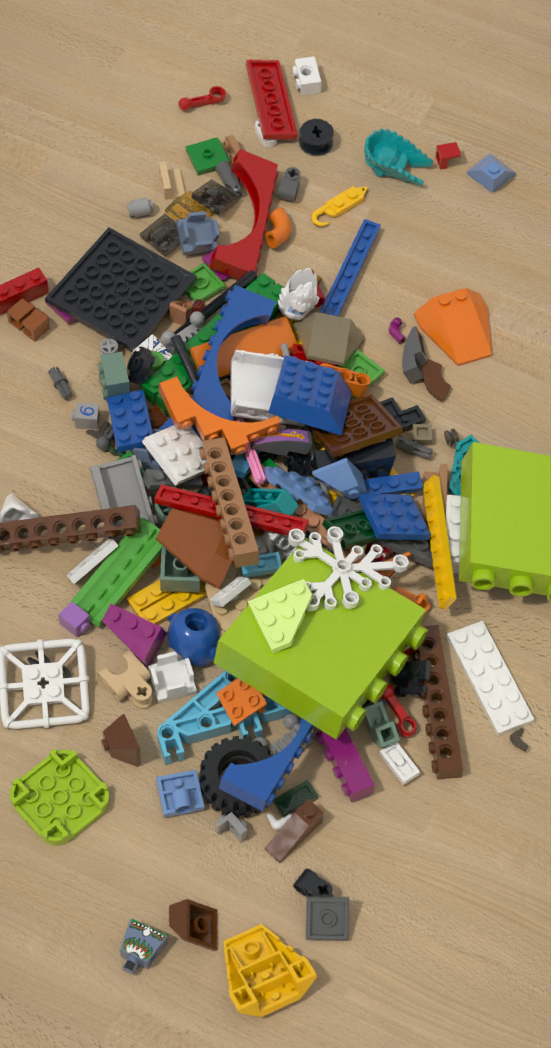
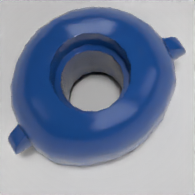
(194, 635)

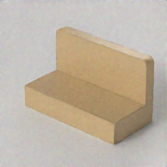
(171, 181)

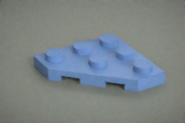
(300, 488)

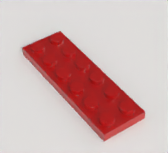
(271, 99)

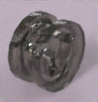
(451, 437)

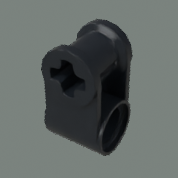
(312, 885)

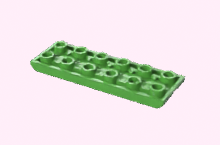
(119, 572)

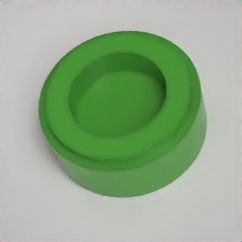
(159, 360)

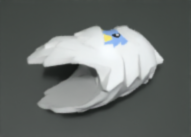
(299, 295)

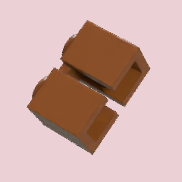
(26, 315)

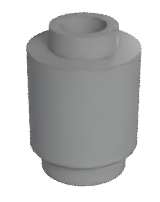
(140, 207)

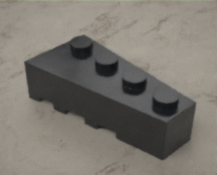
(370, 460)

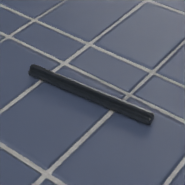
(219, 301)

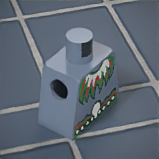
(141, 946)

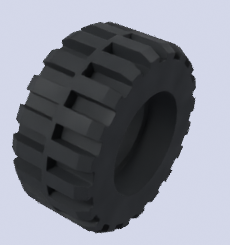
(217, 760)

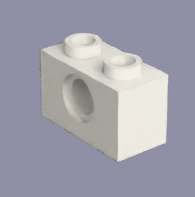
(307, 76)

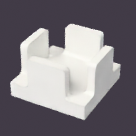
(172, 677)

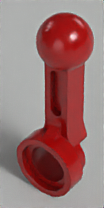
(187, 103)
(400, 713)

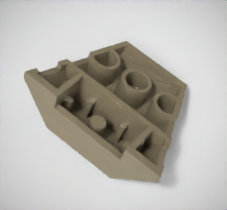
(328, 337)

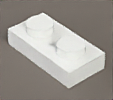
(399, 763)

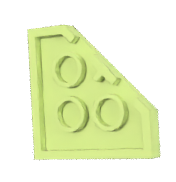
(281, 613)

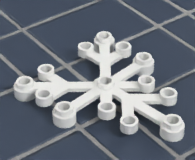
(334, 536)

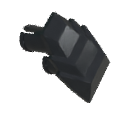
(298, 463)

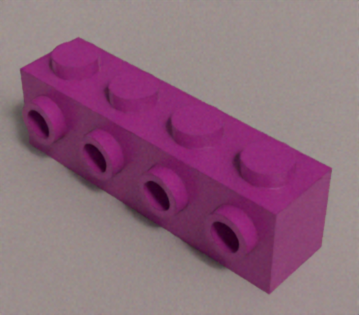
(347, 764)

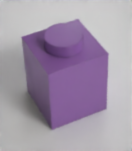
(74, 619)

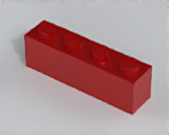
(27, 286)

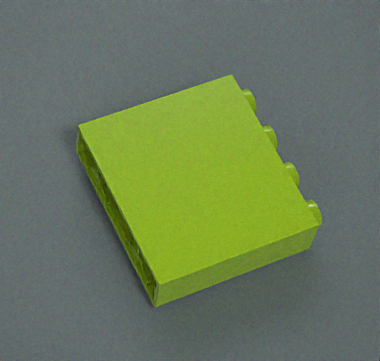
(505, 520)
(335, 653)

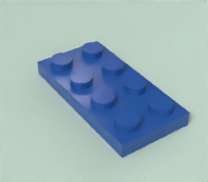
(129, 420)

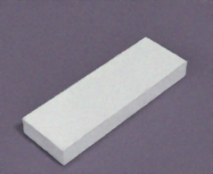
(92, 560)

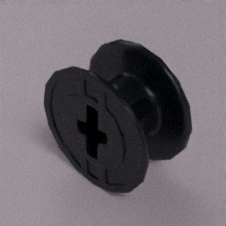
(324, 133)

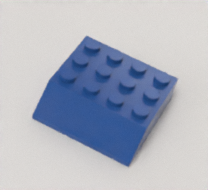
(311, 395)

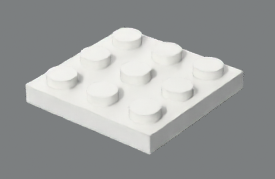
(176, 453)

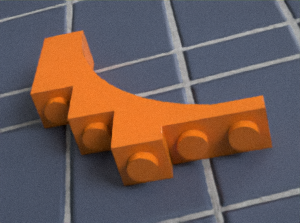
(186, 411)

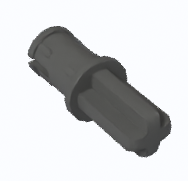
(60, 383)
(413, 447)

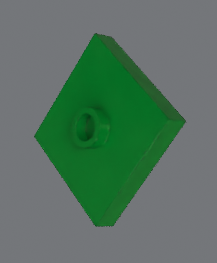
(206, 155)

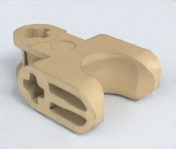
(130, 683)

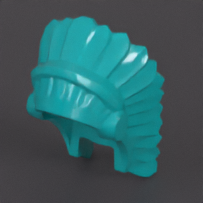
(389, 154)

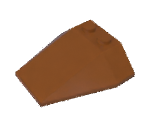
(197, 544)

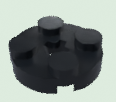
(139, 365)

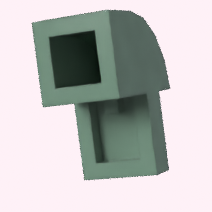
(379, 727)

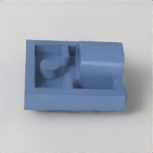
(180, 793)

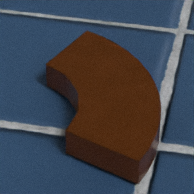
(433, 380)

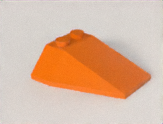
(457, 325)

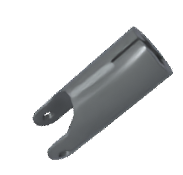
(228, 178)

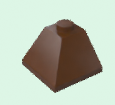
(121, 742)
(194, 923)

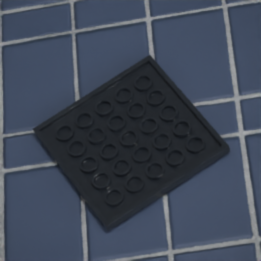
(121, 289)

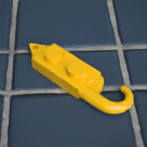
(340, 204)

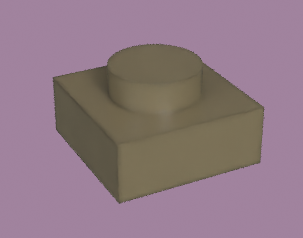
(422, 433)

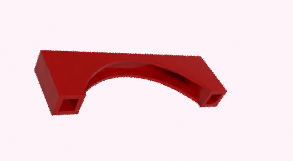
(258, 178)

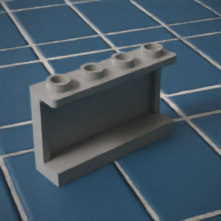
(122, 485)

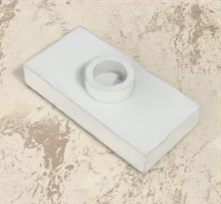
(230, 592)

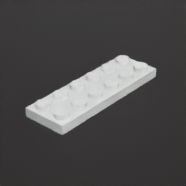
(490, 678)

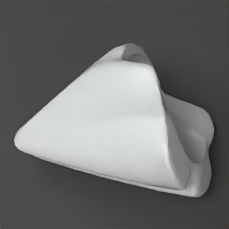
(15, 509)

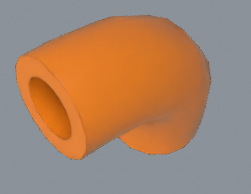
(281, 229)

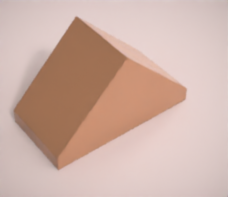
(180, 311)

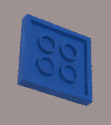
(394, 517)

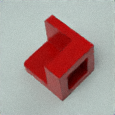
(446, 152)

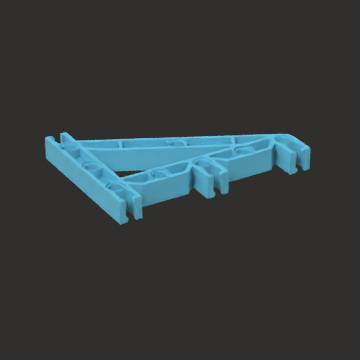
(206, 709)

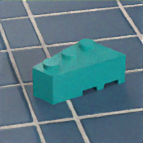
(271, 499)

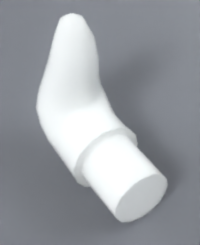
(277, 824)

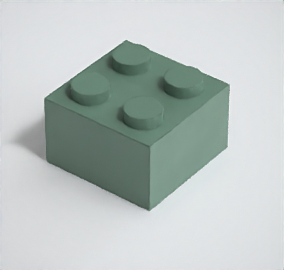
(113, 375)
(175, 575)

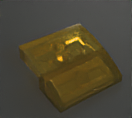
(184, 205)

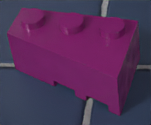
(135, 632)

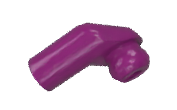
(394, 330)

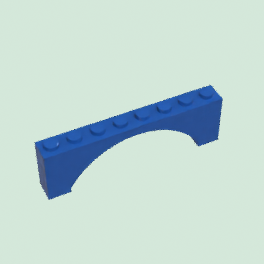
(242, 310)
(259, 780)

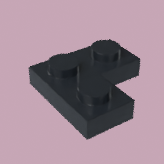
(406, 417)

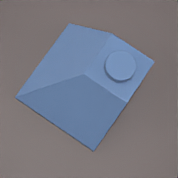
(491, 173)
(342, 479)

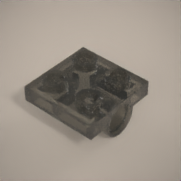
(215, 197)
(162, 235)

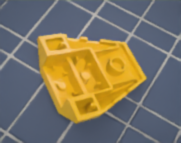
(264, 972)

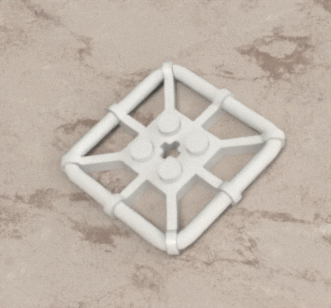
(52, 692)

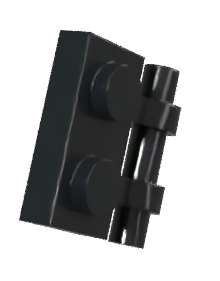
(412, 672)

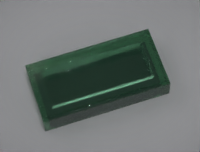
(294, 798)

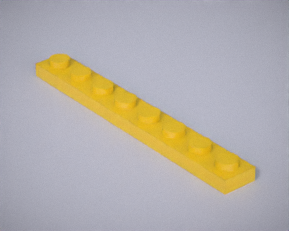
(439, 542)

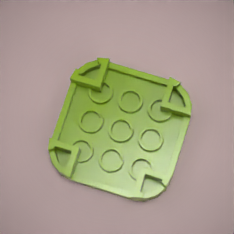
(59, 797)

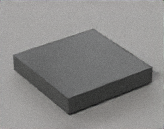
(327, 917)

